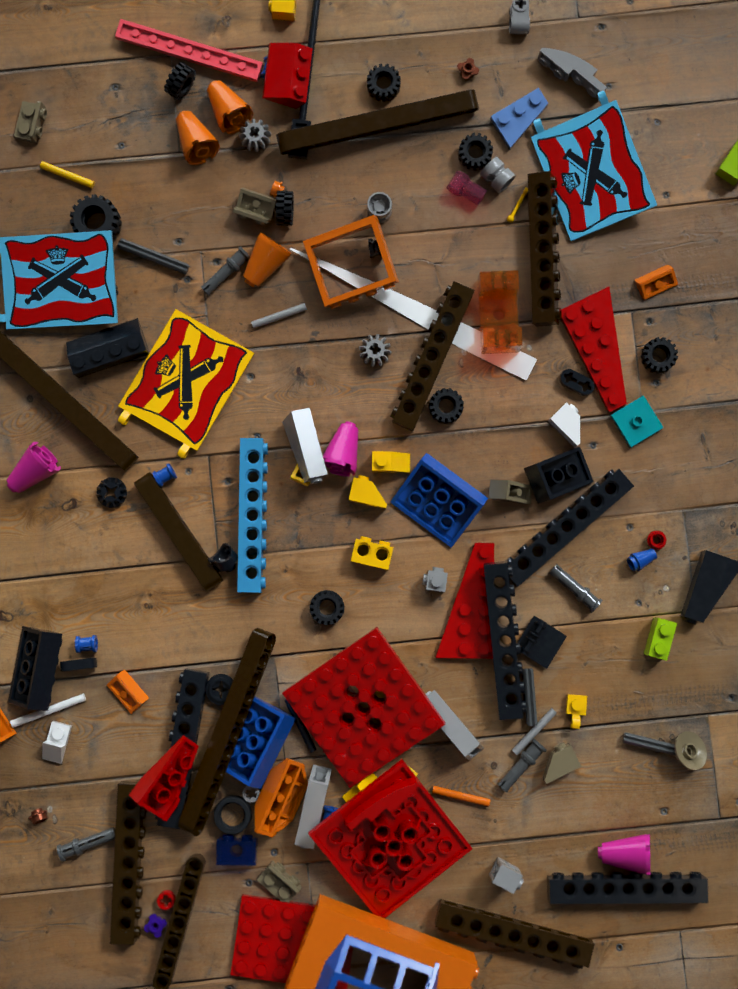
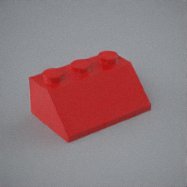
(287, 74)

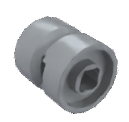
(497, 174)
(380, 206)

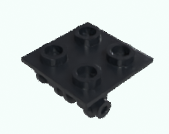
(541, 641)

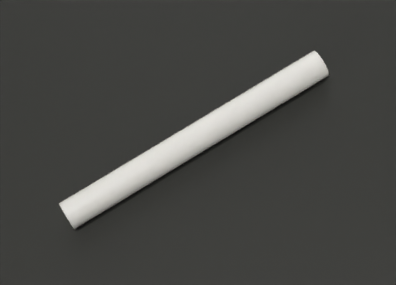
(53, 708)

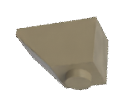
(510, 491)
(560, 762)

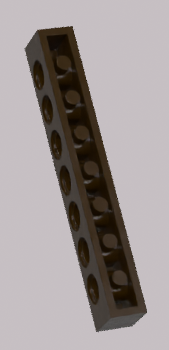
(536, 183)
(455, 292)
(119, 932)
(578, 959)

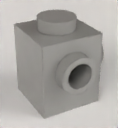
(435, 579)

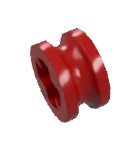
(161, 904)

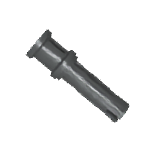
(223, 273)
(582, 594)
(528, 758)
(76, 844)

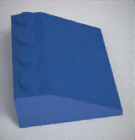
(439, 500)
(259, 743)

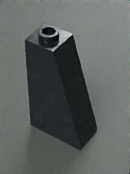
(707, 586)

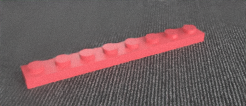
(189, 50)

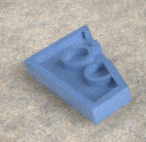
(518, 116)

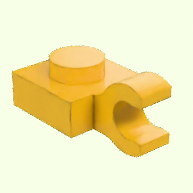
(576, 706)

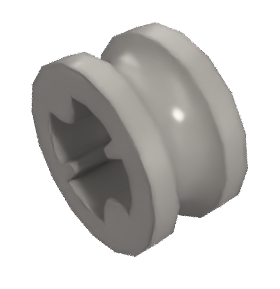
(253, 798)

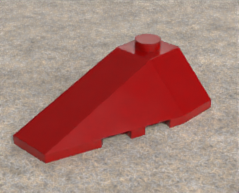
(162, 784)

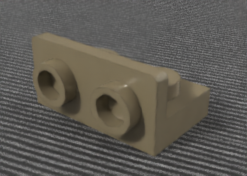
(30, 121)
(279, 882)

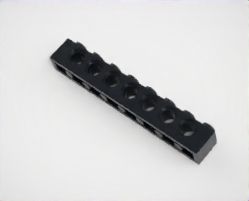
(621, 486)
(199, 680)
(507, 709)
(695, 894)

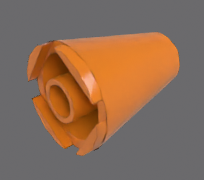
(228, 107)
(195, 139)
(264, 260)

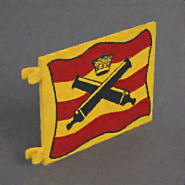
(185, 381)

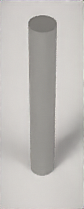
(279, 315)
(534, 731)

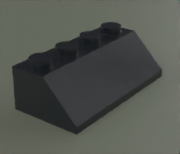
(106, 348)
(35, 668)

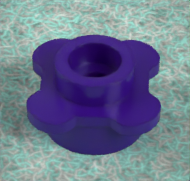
(154, 919)

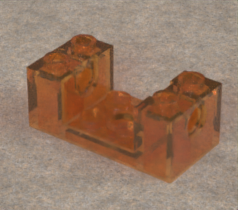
(499, 293)

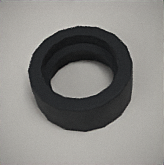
(218, 811)

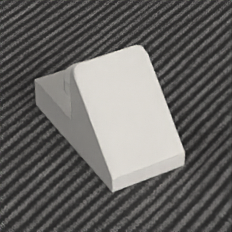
(55, 745)

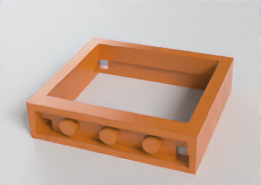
(341, 232)

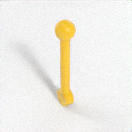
(510, 218)

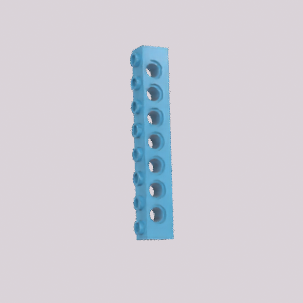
(247, 447)

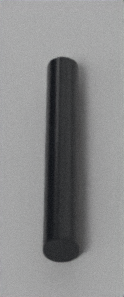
(302, 729)

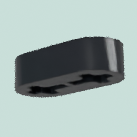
(575, 386)
(78, 664)

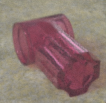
(463, 186)

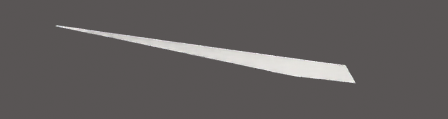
(466, 336)

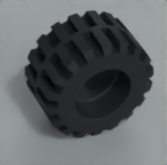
(91, 206)

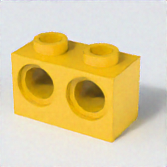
(371, 559)

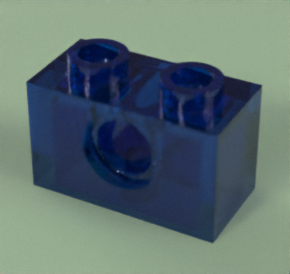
(226, 856)

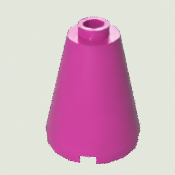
(342, 450)
(32, 468)
(628, 853)

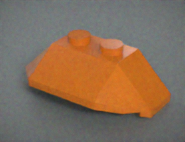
(280, 797)

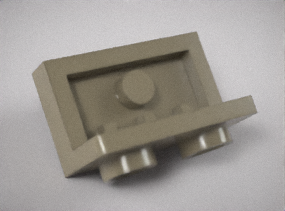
(255, 206)

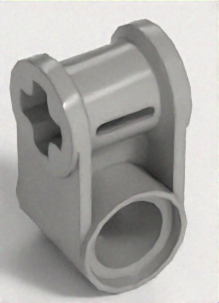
(519, 18)

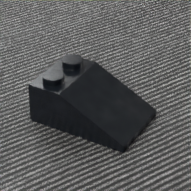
(558, 475)

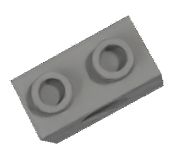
(506, 875)

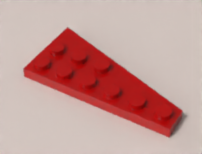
(595, 339)
(468, 624)

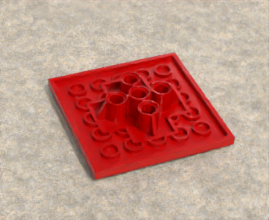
(357, 744)
(388, 880)

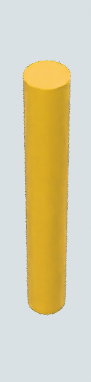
(66, 174)

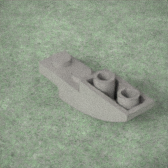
(567, 65)

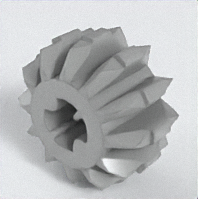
(258, 128)
(369, 353)

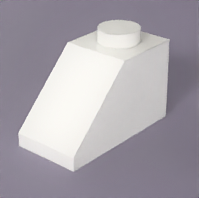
(567, 423)

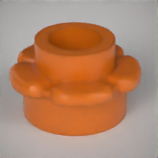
(277, 186)

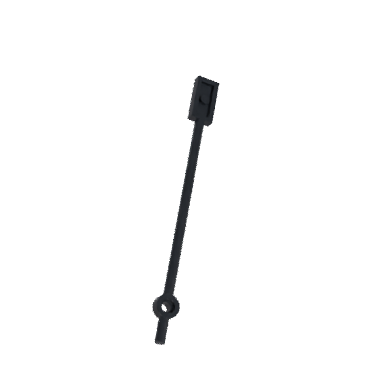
(302, 122)

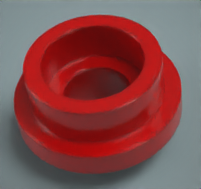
(662, 540)

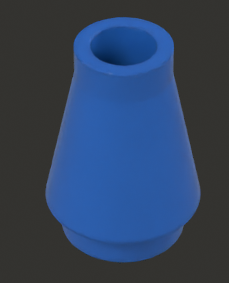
(639, 560)

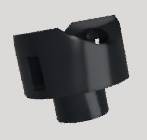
(224, 559)

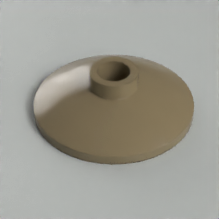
(690, 750)

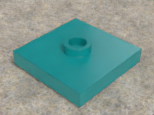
(636, 421)

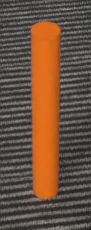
(461, 796)

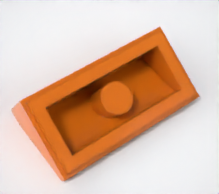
(656, 281)
(127, 691)

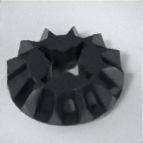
(120, 492)
(215, 681)

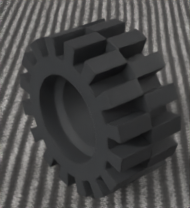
(383, 71)
(180, 81)
(475, 140)
(284, 208)
(669, 349)
(446, 394)
(315, 607)

